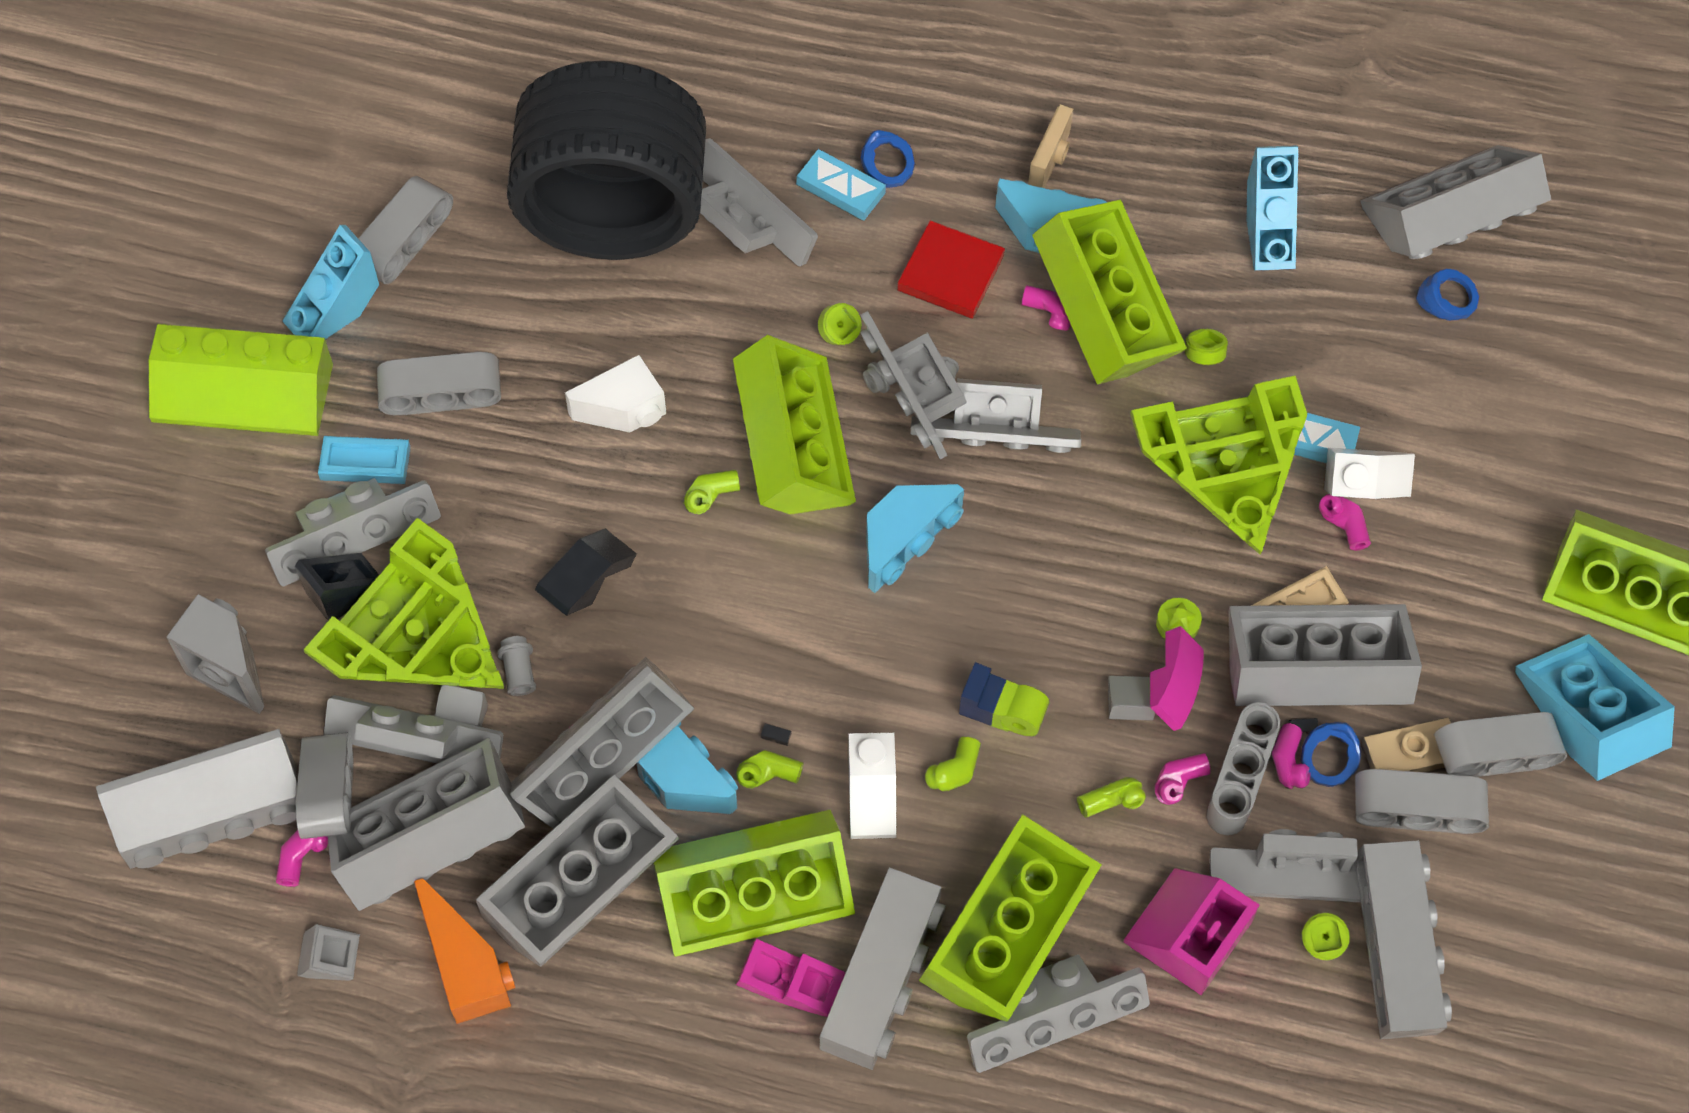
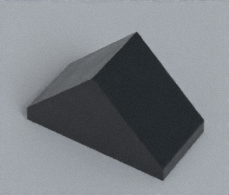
(336, 581)

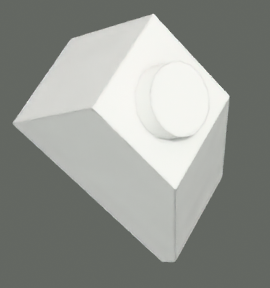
(619, 398)
(1368, 473)
(872, 785)

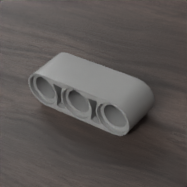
(405, 226)
(438, 383)
(1500, 745)
(1249, 750)
(324, 785)
(1421, 801)

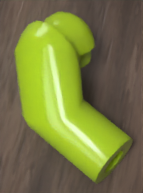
(707, 488)
(767, 766)
(955, 771)
(1123, 791)

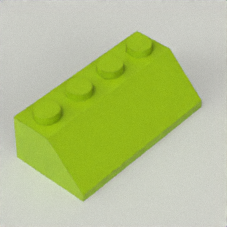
(1108, 290)
(238, 379)
(793, 428)
(1623, 580)
(754, 882)
(1011, 921)

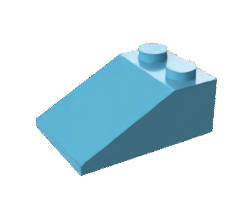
(1599, 706)

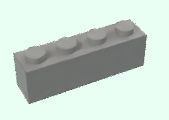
(1401, 940)
(881, 969)

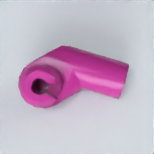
(1047, 301)
(1347, 517)
(1284, 759)
(1175, 775)
(292, 857)

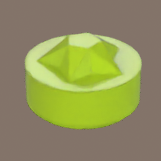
(839, 324)
(1206, 346)
(1178, 613)
(1325, 936)

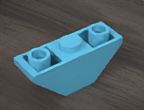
(1030, 207)
(1273, 207)
(335, 289)
(906, 526)
(685, 778)

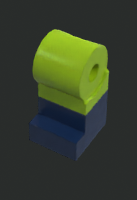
(1002, 702)

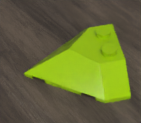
(1229, 452)
(411, 622)

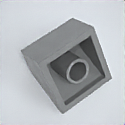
(216, 651)

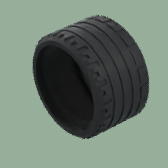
(607, 160)

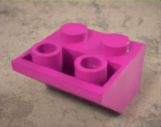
(1192, 926)

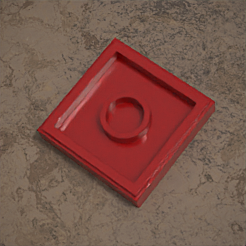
(951, 269)

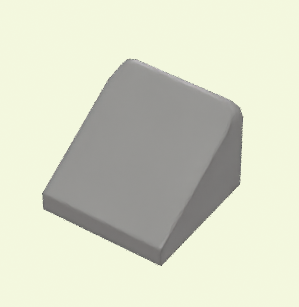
(1129, 698)
(461, 705)
(328, 954)

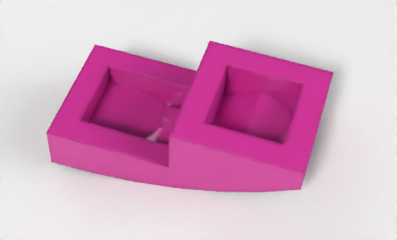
(1177, 684)
(790, 979)

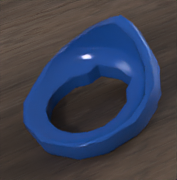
(867, 157)
(1432, 302)
(1321, 733)

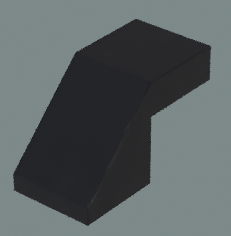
(582, 570)

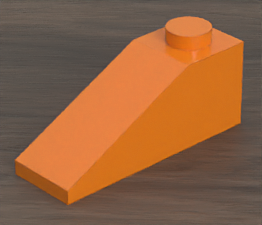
(466, 962)

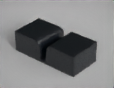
(1305, 725)
(777, 734)

